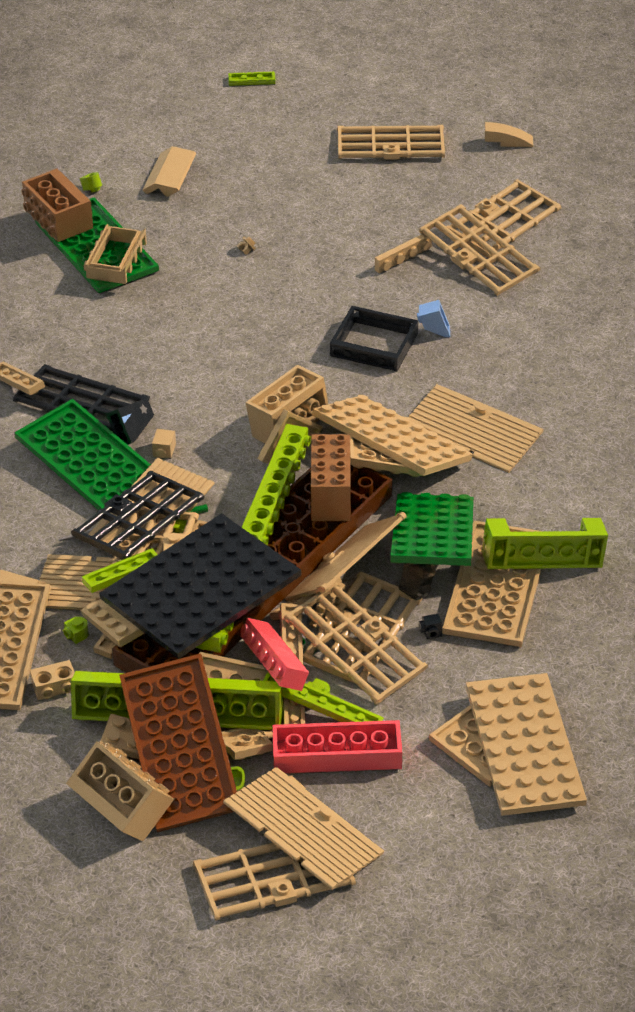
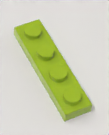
(110, 574)

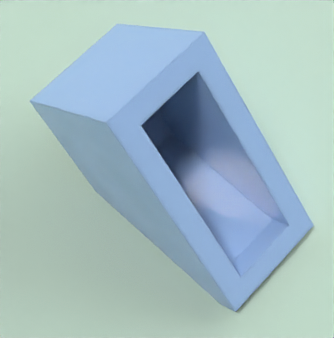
(434, 318)

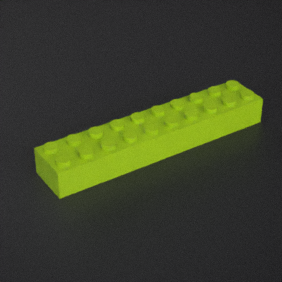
(236, 701)

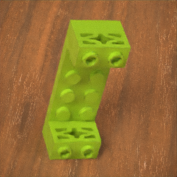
(544, 548)

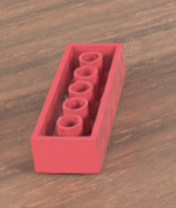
(337, 746)

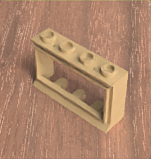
(115, 273)

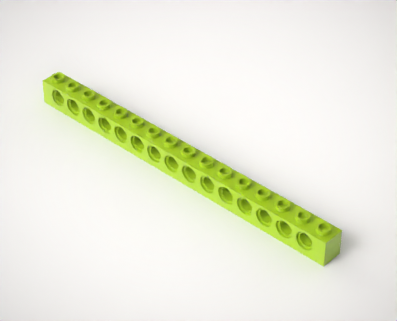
(270, 499)

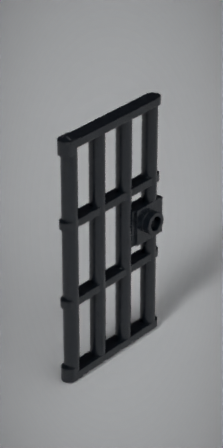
(70, 388)
(125, 508)

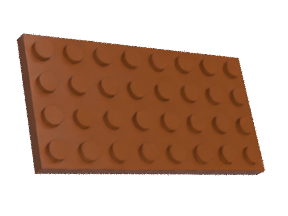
(180, 739)

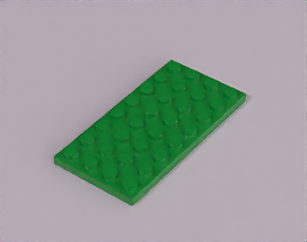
(78, 248)
(83, 452)
(435, 529)

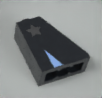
(130, 420)

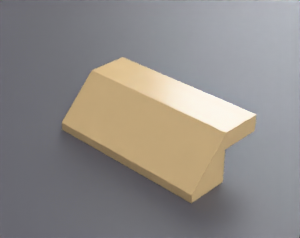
(170, 171)

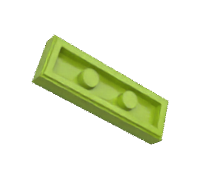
(251, 78)

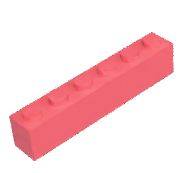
(274, 654)

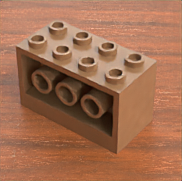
(57, 205)
(330, 477)

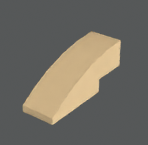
(507, 135)

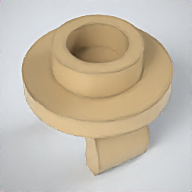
(247, 244)

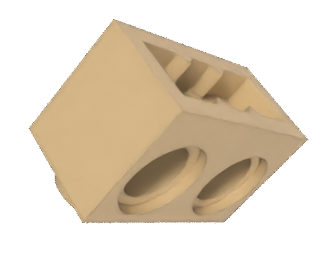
(52, 679)

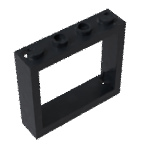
(369, 355)

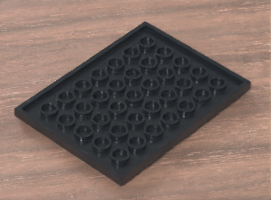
(200, 585)

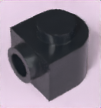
(431, 626)

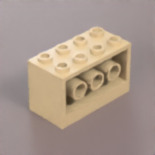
(294, 391)
(120, 790)

